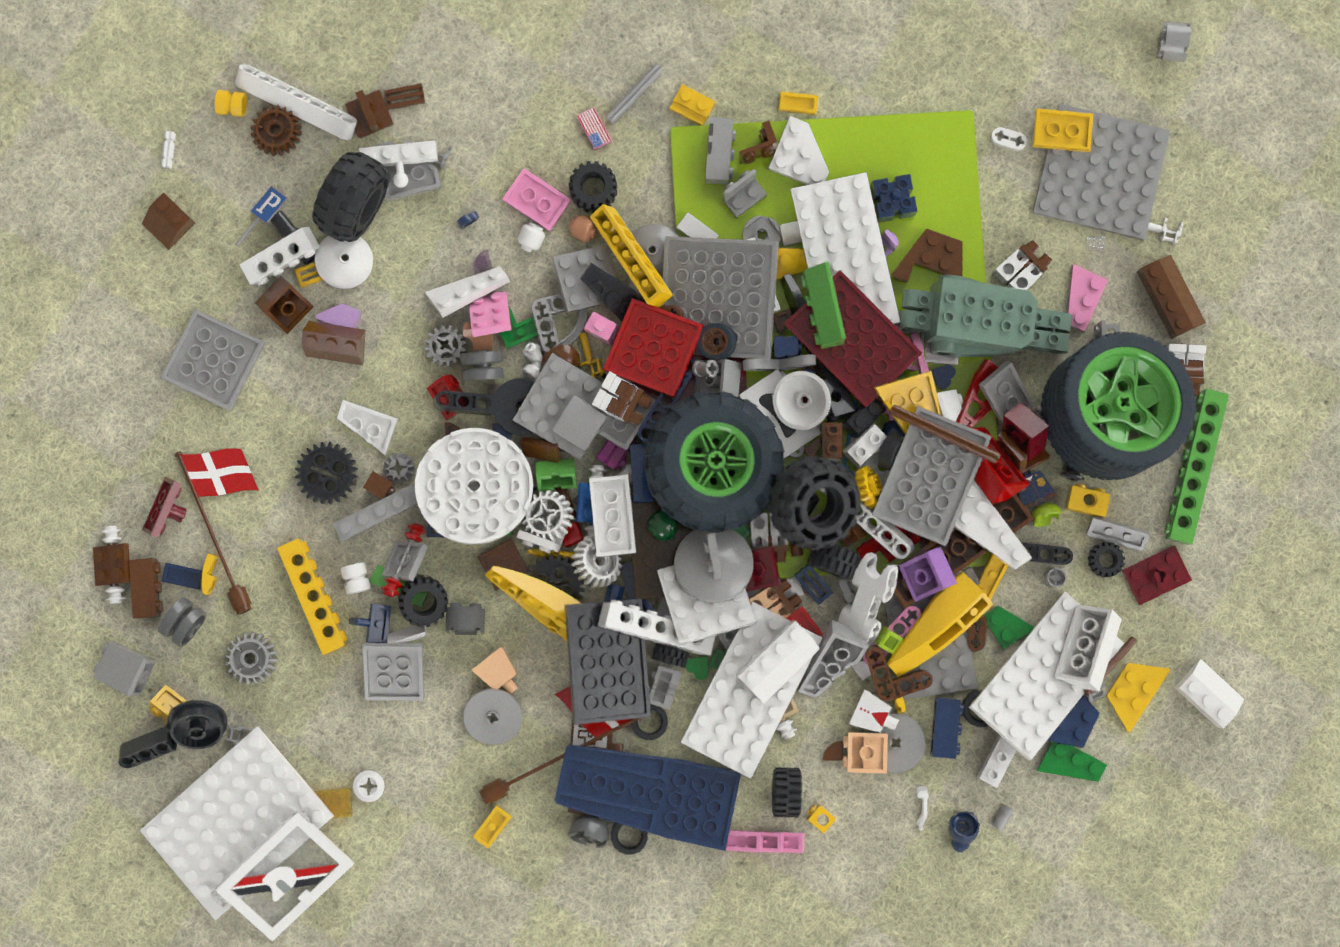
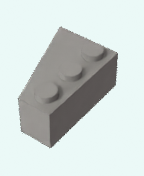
(719, 151)

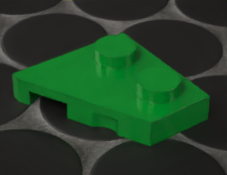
(1006, 626)

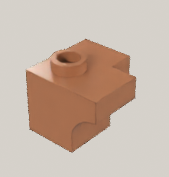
(483, 342)

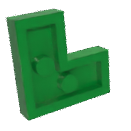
(520, 331)

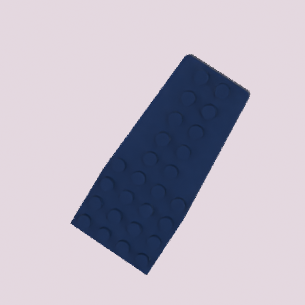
(651, 793)

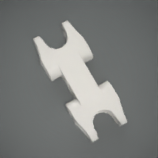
(871, 591)

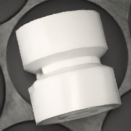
(355, 578)

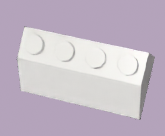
(1088, 647)
(778, 661)

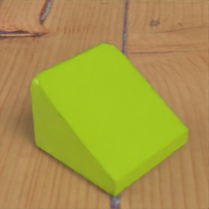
(888, 640)

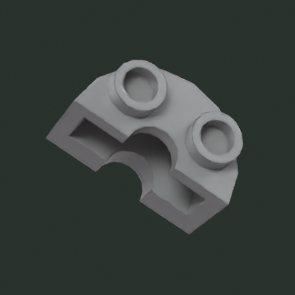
(664, 686)

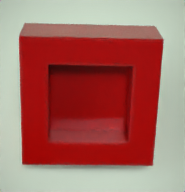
(573, 536)

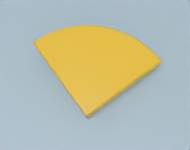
(899, 702)

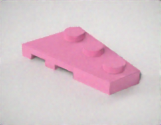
(1084, 296)

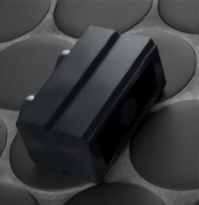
(863, 418)

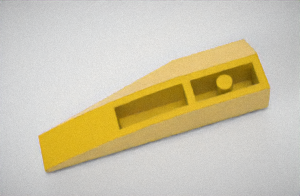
(535, 596)
(940, 624)

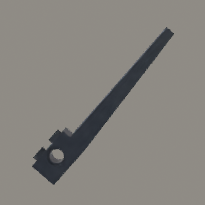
(843, 406)

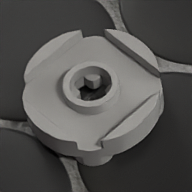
(762, 224)

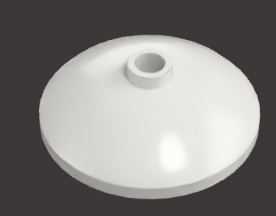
(343, 273)
(789, 400)

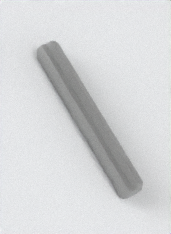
(634, 93)

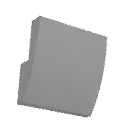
(579, 423)

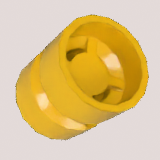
(230, 103)

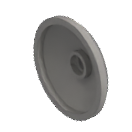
(654, 236)

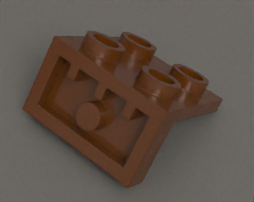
(764, 150)
(1019, 456)

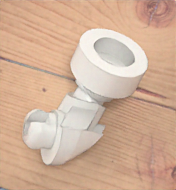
(533, 354)

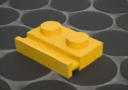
(692, 105)

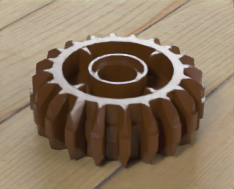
(276, 142)

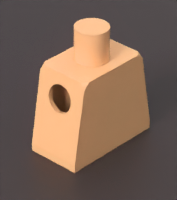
(497, 671)

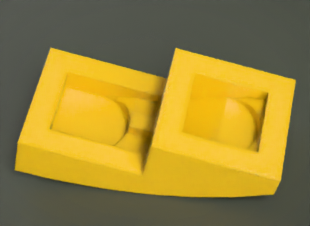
(209, 580)

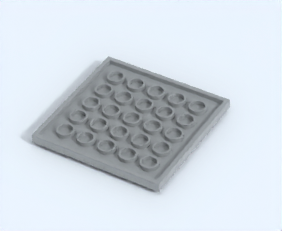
(1109, 185)
(726, 285)

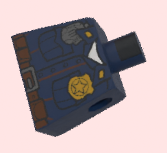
(1037, 491)

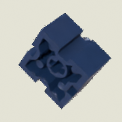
(893, 198)

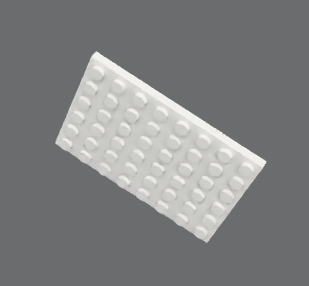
(230, 815)

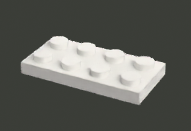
(612, 515)

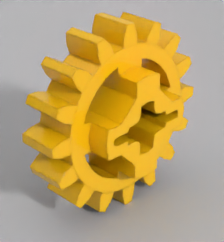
(869, 486)

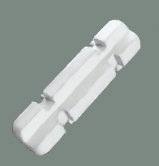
(168, 149)

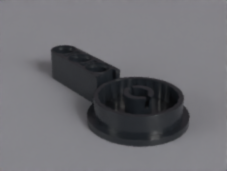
(500, 404)
(189, 724)

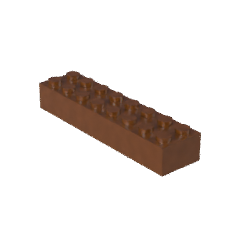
(961, 549)

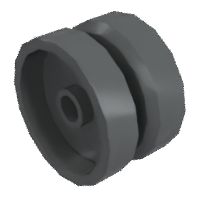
(481, 364)
(182, 622)

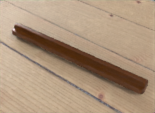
(944, 433)

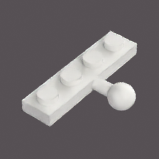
(403, 154)

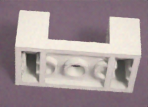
(865, 450)

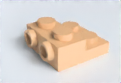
(865, 752)

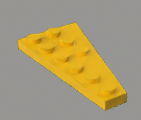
(910, 393)

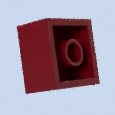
(1026, 430)

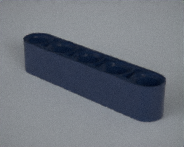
(659, 407)

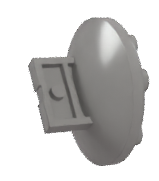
(713, 565)

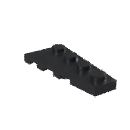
(610, 290)

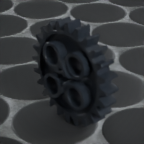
(333, 457)
(548, 567)

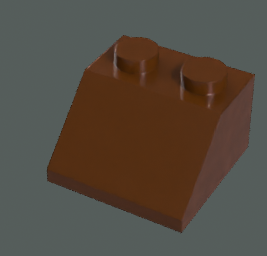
(167, 221)
(284, 304)

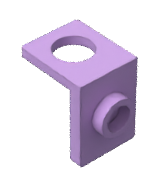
(890, 242)

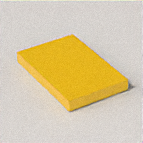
(1062, 130)

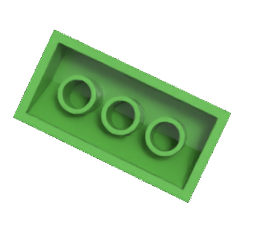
(824, 306)

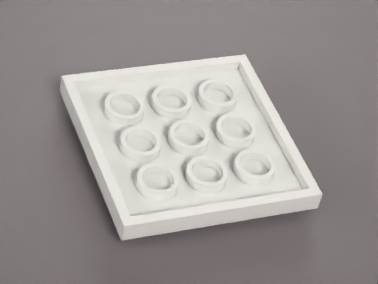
(702, 619)

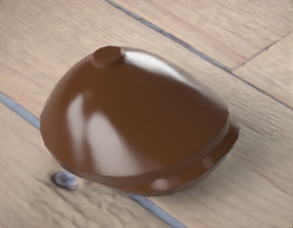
(565, 352)

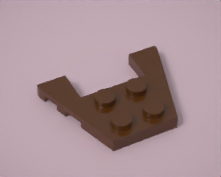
(934, 253)

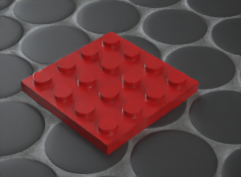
(653, 348)

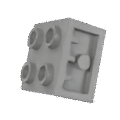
(743, 193)

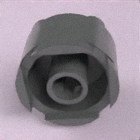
(465, 619)

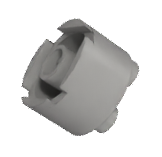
(1174, 41)

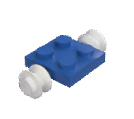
(584, 504)

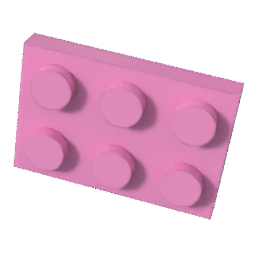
(536, 200)
(490, 314)

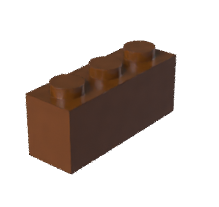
(145, 588)

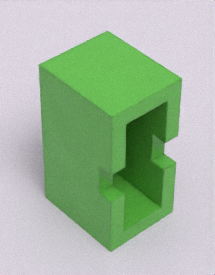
(555, 474)

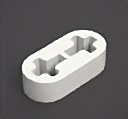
(1010, 134)

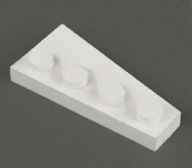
(464, 291)

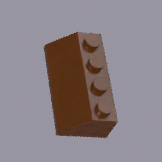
(1170, 296)

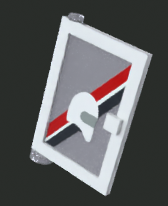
(283, 875)

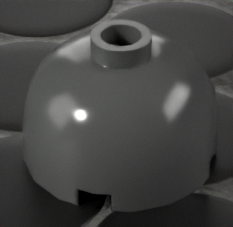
(589, 830)

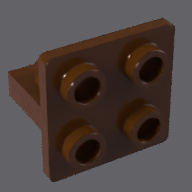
(369, 112)

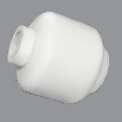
(531, 237)

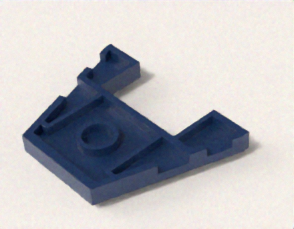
(1076, 725)

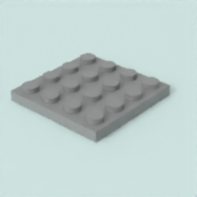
(213, 360)
(550, 397)

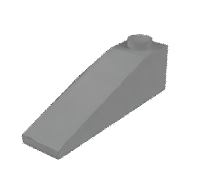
(837, 652)

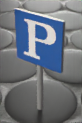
(265, 209)

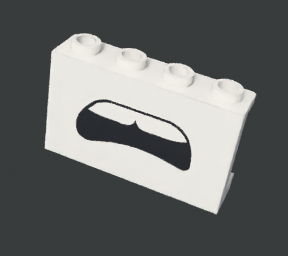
(762, 396)

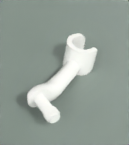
(922, 792)

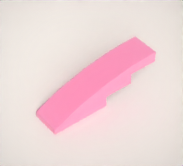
(765, 841)

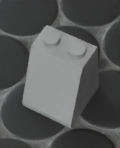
(124, 668)

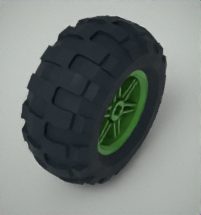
(672, 458)

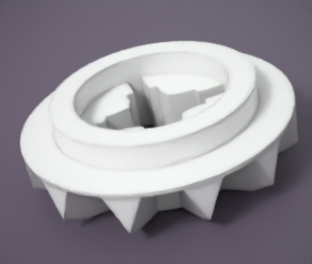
(361, 792)

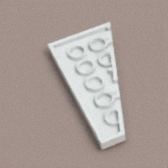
(985, 526)

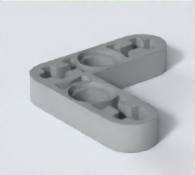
(781, 364)

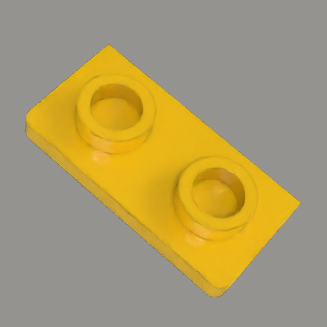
(164, 702)

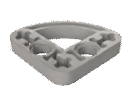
(550, 310)

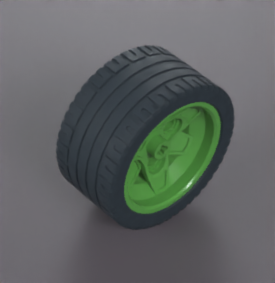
(1161, 387)

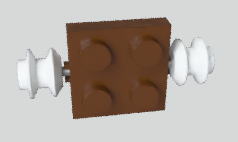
(112, 564)

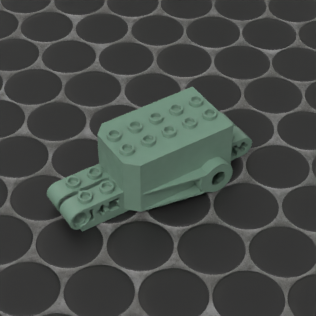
(982, 319)

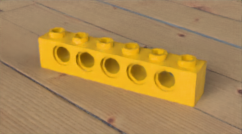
(631, 256)
(288, 554)

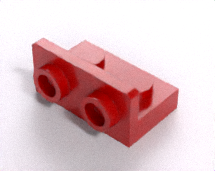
(446, 383)

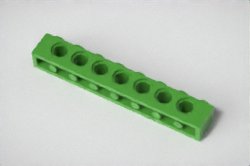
(1218, 404)

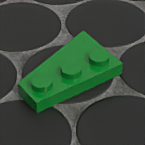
(1071, 762)

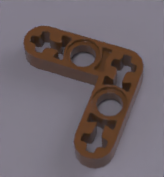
(893, 684)

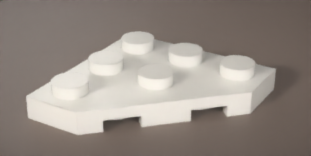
(799, 155)

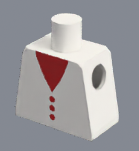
(873, 714)

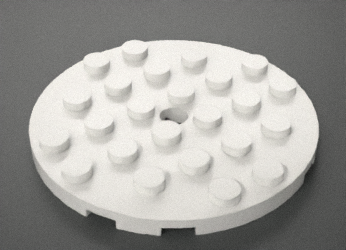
(478, 514)

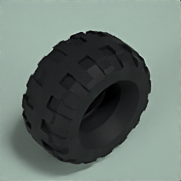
(350, 196)
(792, 496)

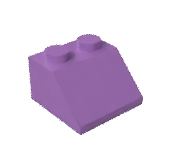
(927, 574)

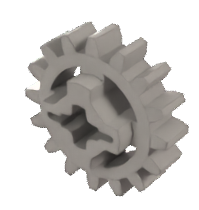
(440, 352)

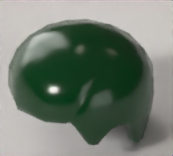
(662, 526)

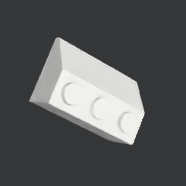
(1210, 694)

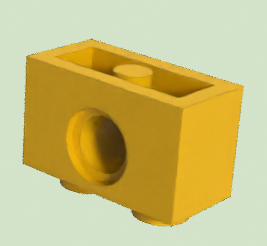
(1099, 498)

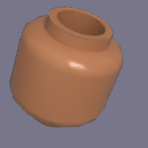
(583, 228)

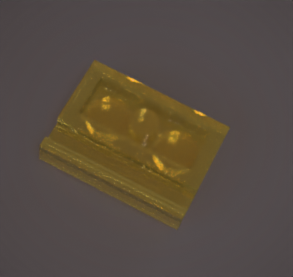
(337, 801)

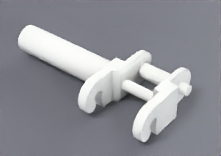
(1158, 228)

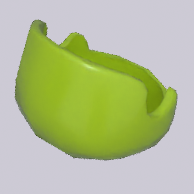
(1044, 513)

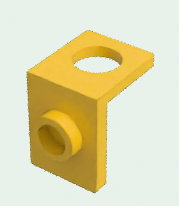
(813, 814)

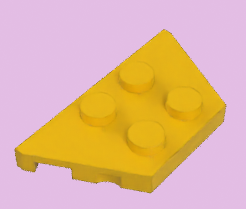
(1134, 691)

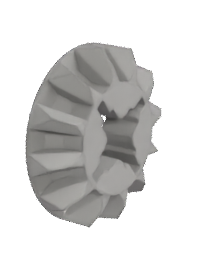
(405, 474)

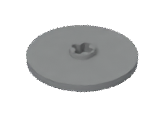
(478, 713)
(911, 744)

